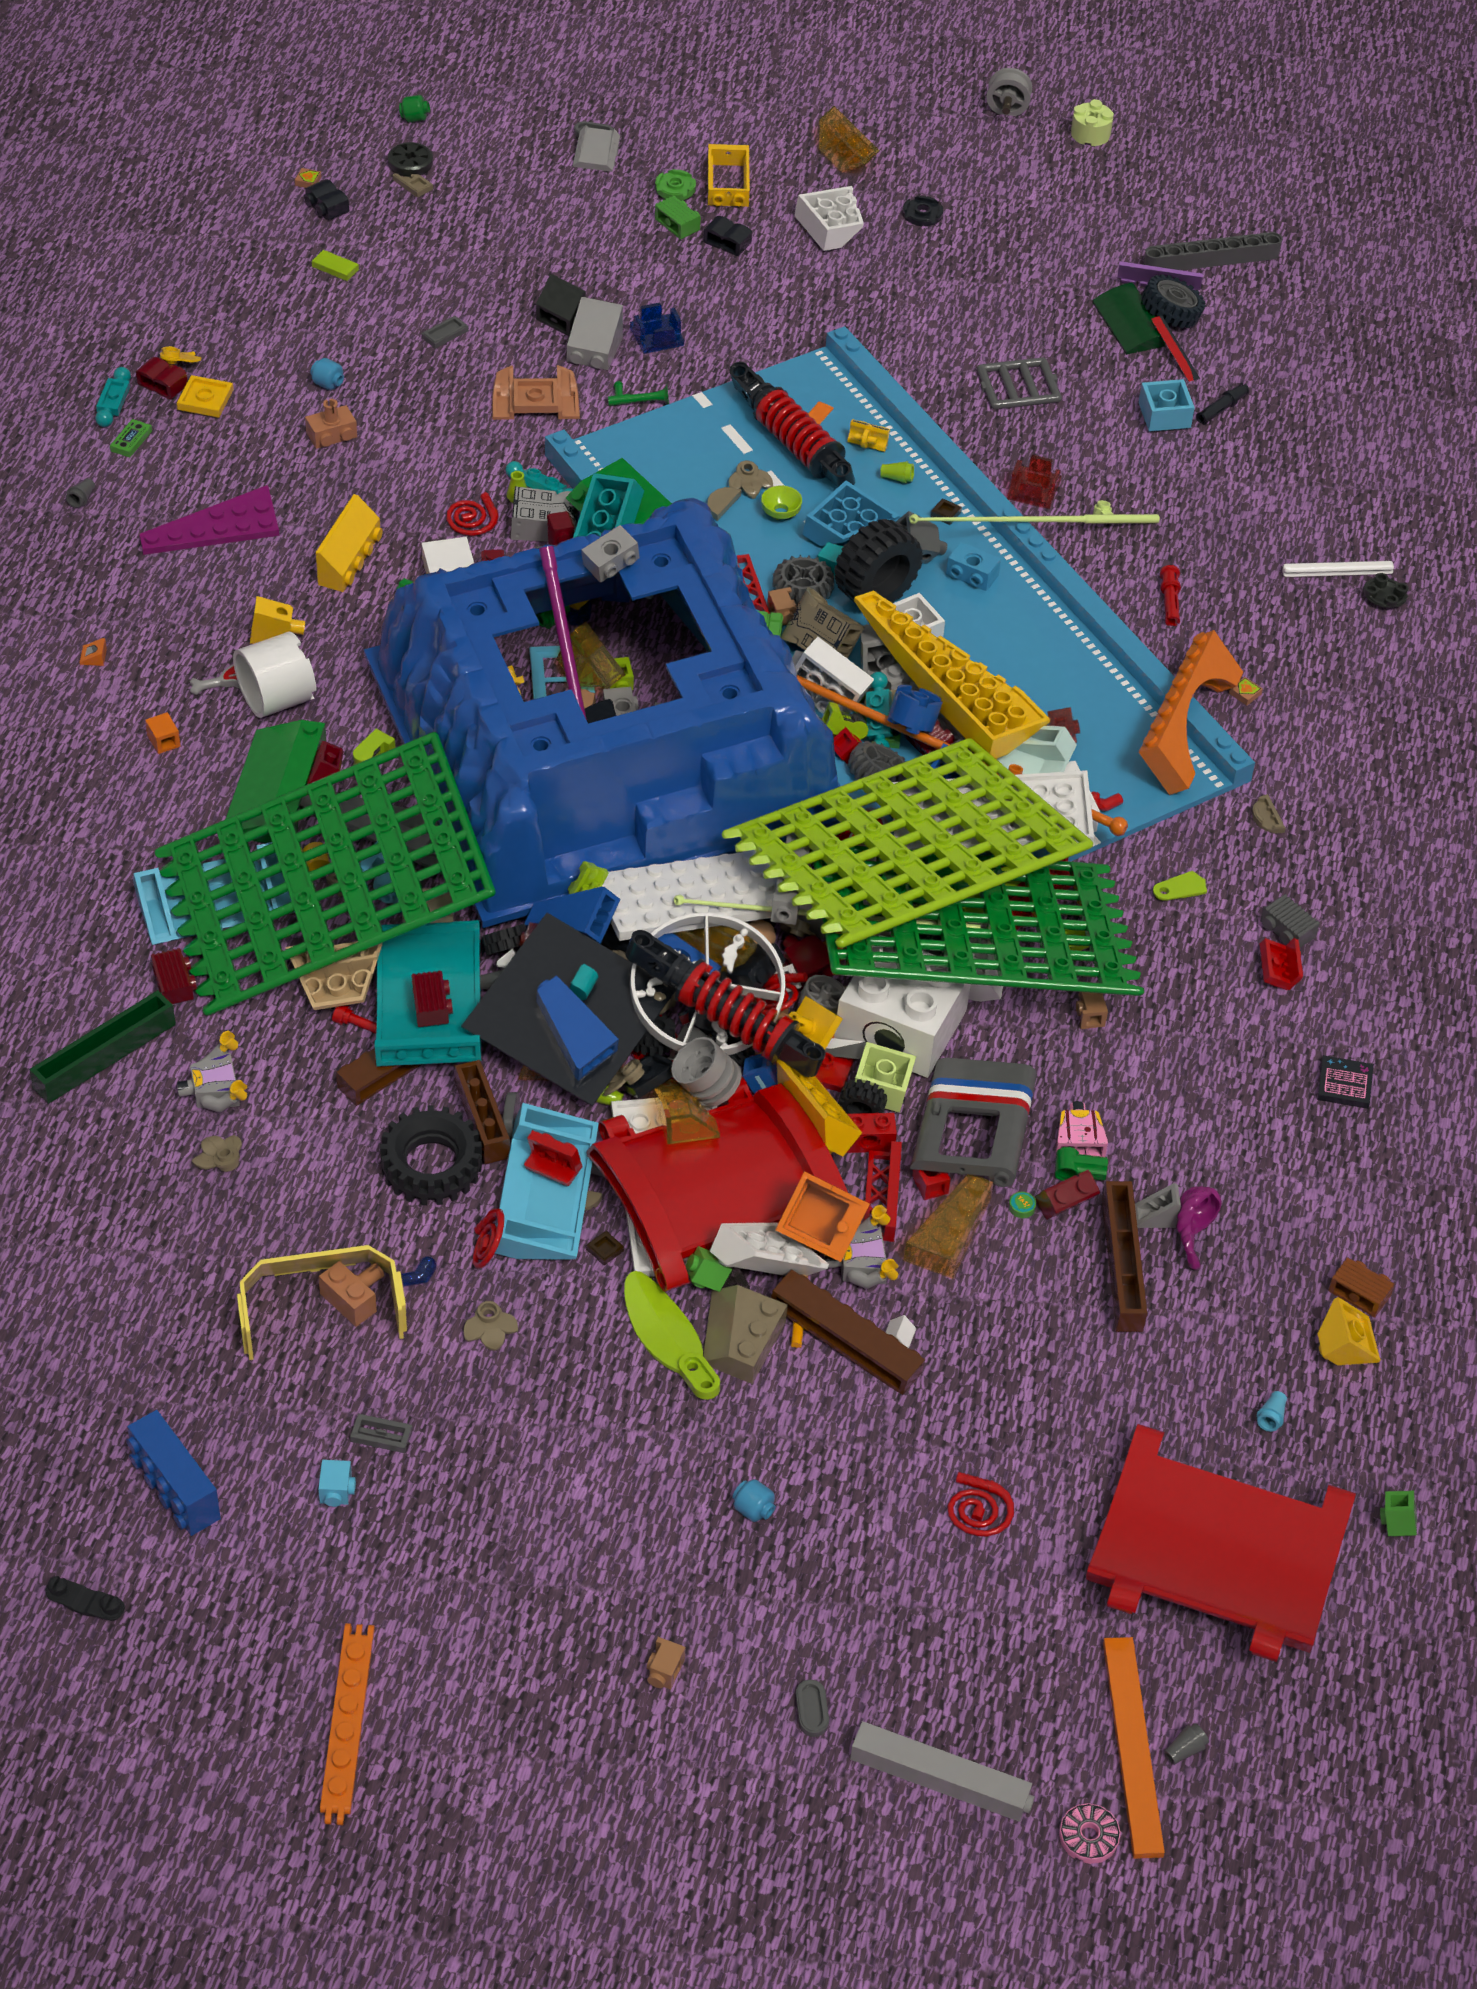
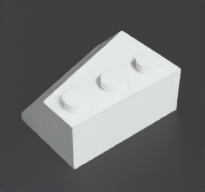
(829, 216)
(764, 1250)

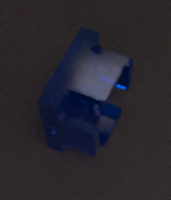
(657, 331)

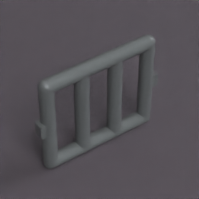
(1024, 366)

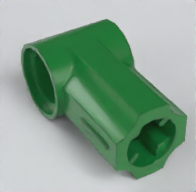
(1071, 1163)

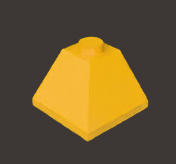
(1347, 1336)

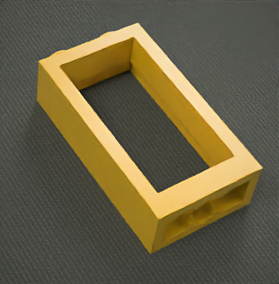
(738, 157)

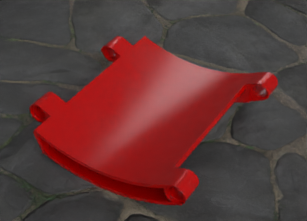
(690, 1188)
(1219, 1547)

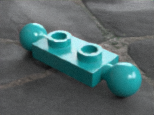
(113, 397)
(535, 479)
(880, 701)

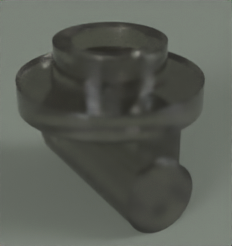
(736, 1278)

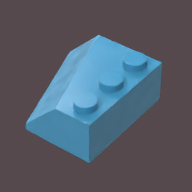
(843, 515)

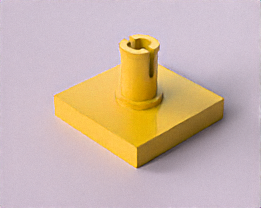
(816, 1021)

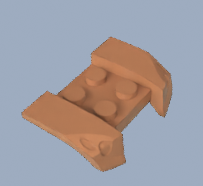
(535, 395)

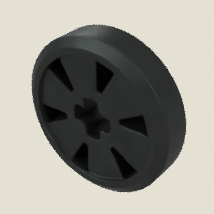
(410, 159)

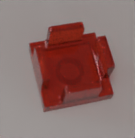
(1035, 483)

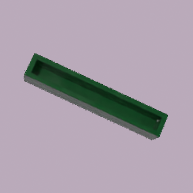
(102, 1047)

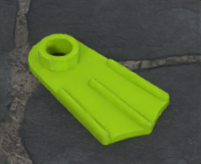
(1181, 886)

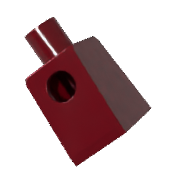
(807, 956)

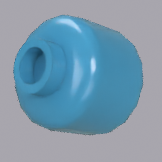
(327, 373)
(754, 1500)

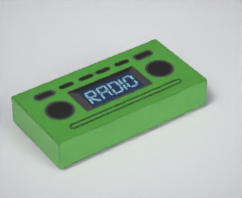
(130, 438)

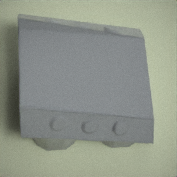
(596, 149)

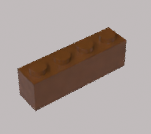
(482, 1110)

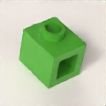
(706, 1270)
(1399, 1513)

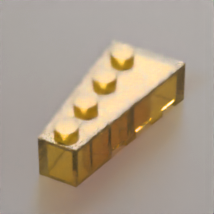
(948, 1231)

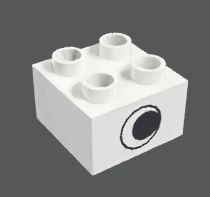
(903, 1013)

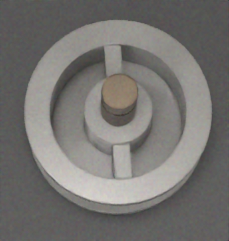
(1009, 92)

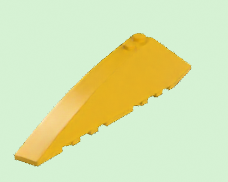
(972, 697)

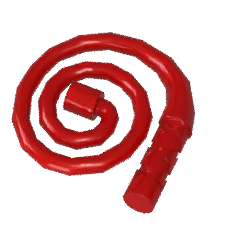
(467, 517)
(773, 983)
(488, 1243)
(978, 1512)

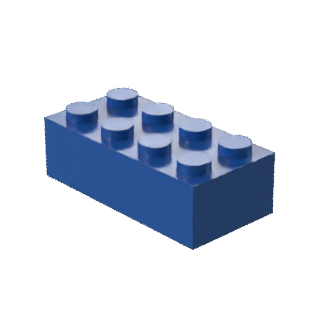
(173, 1473)

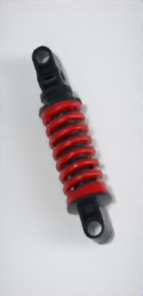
(793, 426)
(726, 1005)

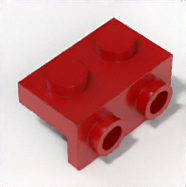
(1281, 963)
(553, 1158)

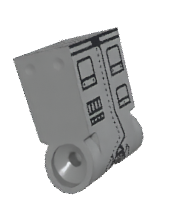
(531, 512)

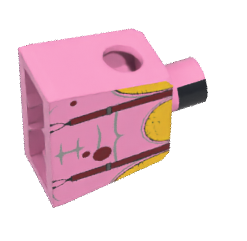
(1082, 1131)

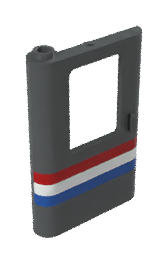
(977, 1089)

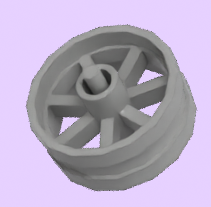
(824, 991)

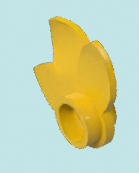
(173, 354)

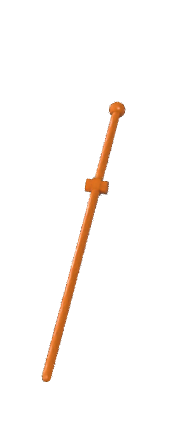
(1117, 825)

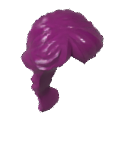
(1197, 1212)

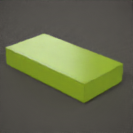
(335, 265)

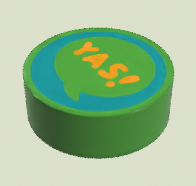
(1022, 1205)

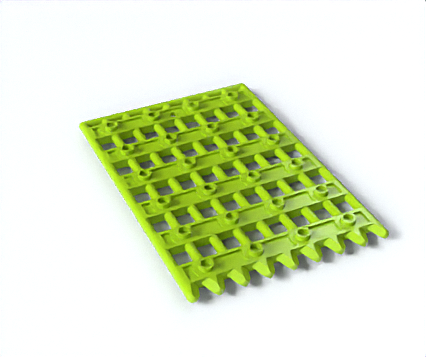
(892, 850)

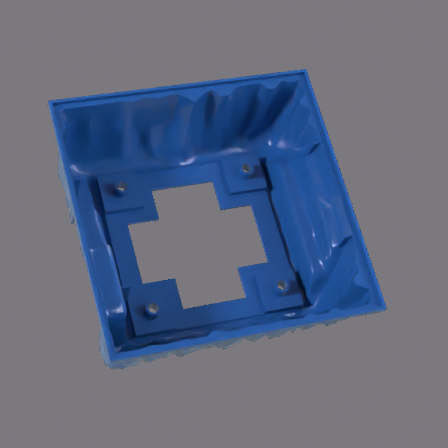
(622, 788)

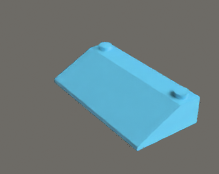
(157, 905)
(540, 1213)

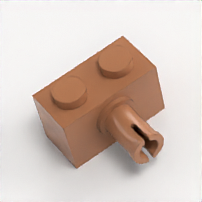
(331, 425)
(351, 1292)

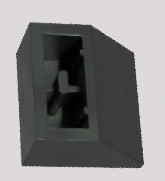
(559, 304)

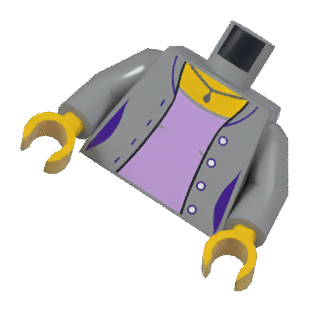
(214, 1078)
(865, 1257)

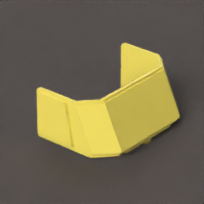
(315, 1262)

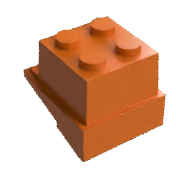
(822, 1216)

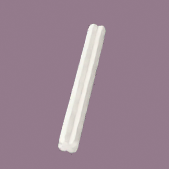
(1337, 568)

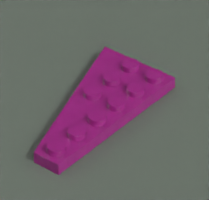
(230, 521)

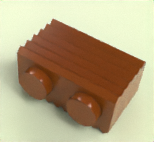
(1361, 1286)

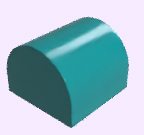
(584, 982)

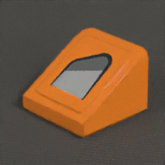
(94, 653)

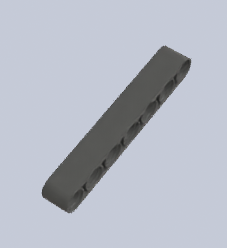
(1215, 251)

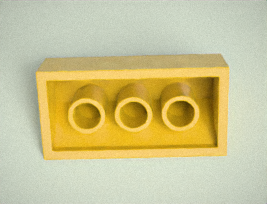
(347, 545)
(826, 1114)

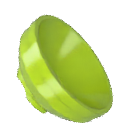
(781, 497)

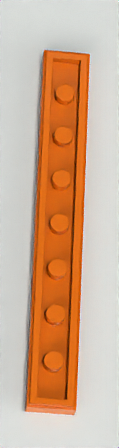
(1133, 1748)

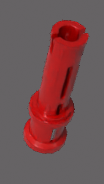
(1170, 588)

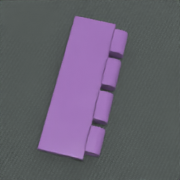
(1137, 272)

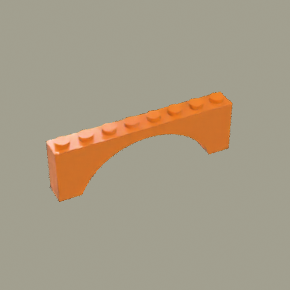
(1166, 743)

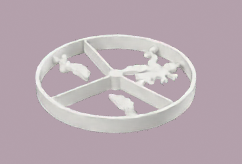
(729, 957)

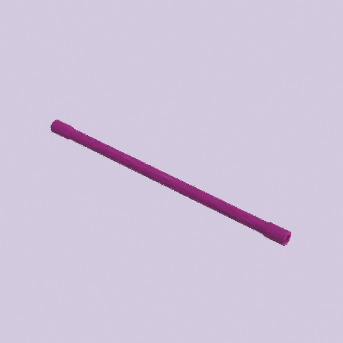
(550, 568)

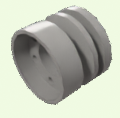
(706, 1071)

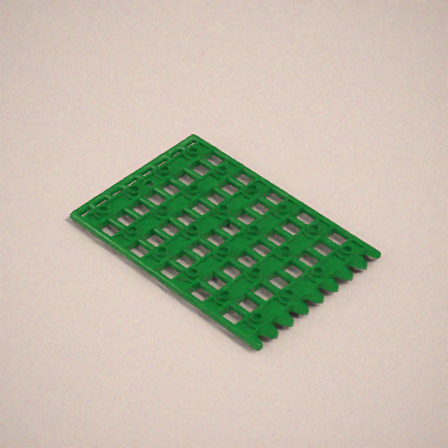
(1002, 934)
(271, 959)

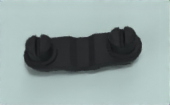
(84, 1600)

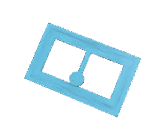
(537, 669)

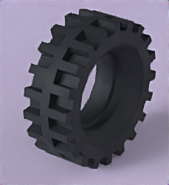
(426, 1128)

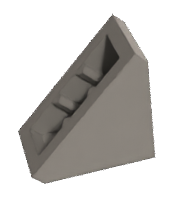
(1159, 1209)

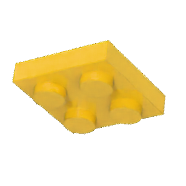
(205, 396)

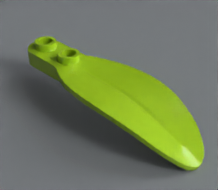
(668, 1334)

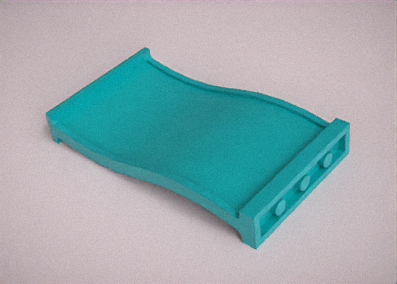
(432, 947)

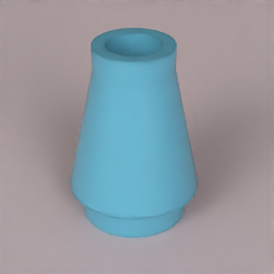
(1271, 1414)

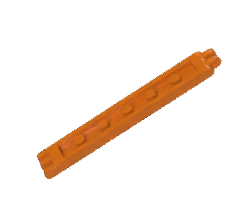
(346, 1723)

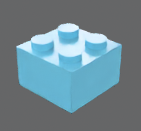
(1166, 405)

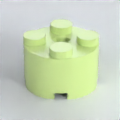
(1092, 123)

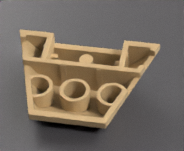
(341, 982)

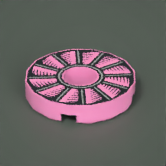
(1093, 1817)

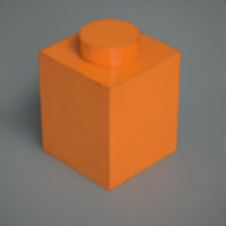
(162, 733)

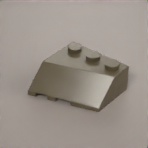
(742, 1331)

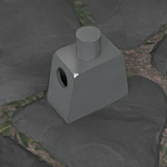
(926, 534)

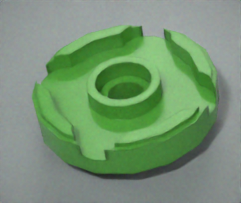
(675, 183)

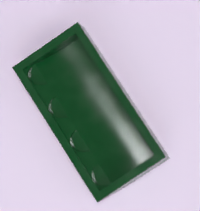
(1128, 319)

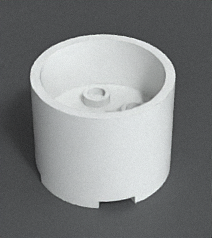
(274, 674)

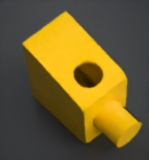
(273, 619)

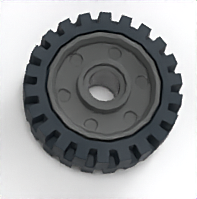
(1173, 301)

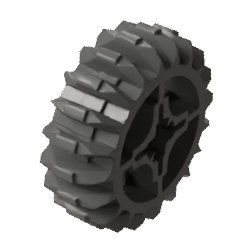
(804, 573)
(872, 758)

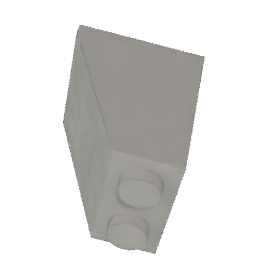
(595, 333)

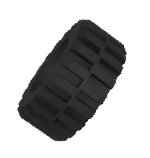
(879, 560)

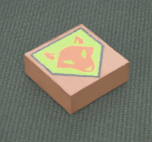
(307, 177)
(1246, 691)

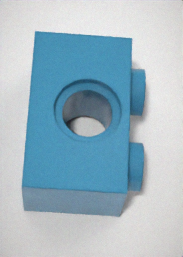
(973, 566)

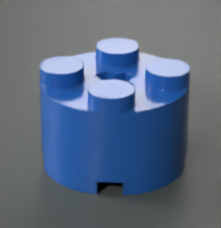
(915, 709)

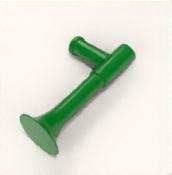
(620, 398)

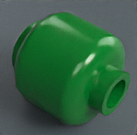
(414, 108)

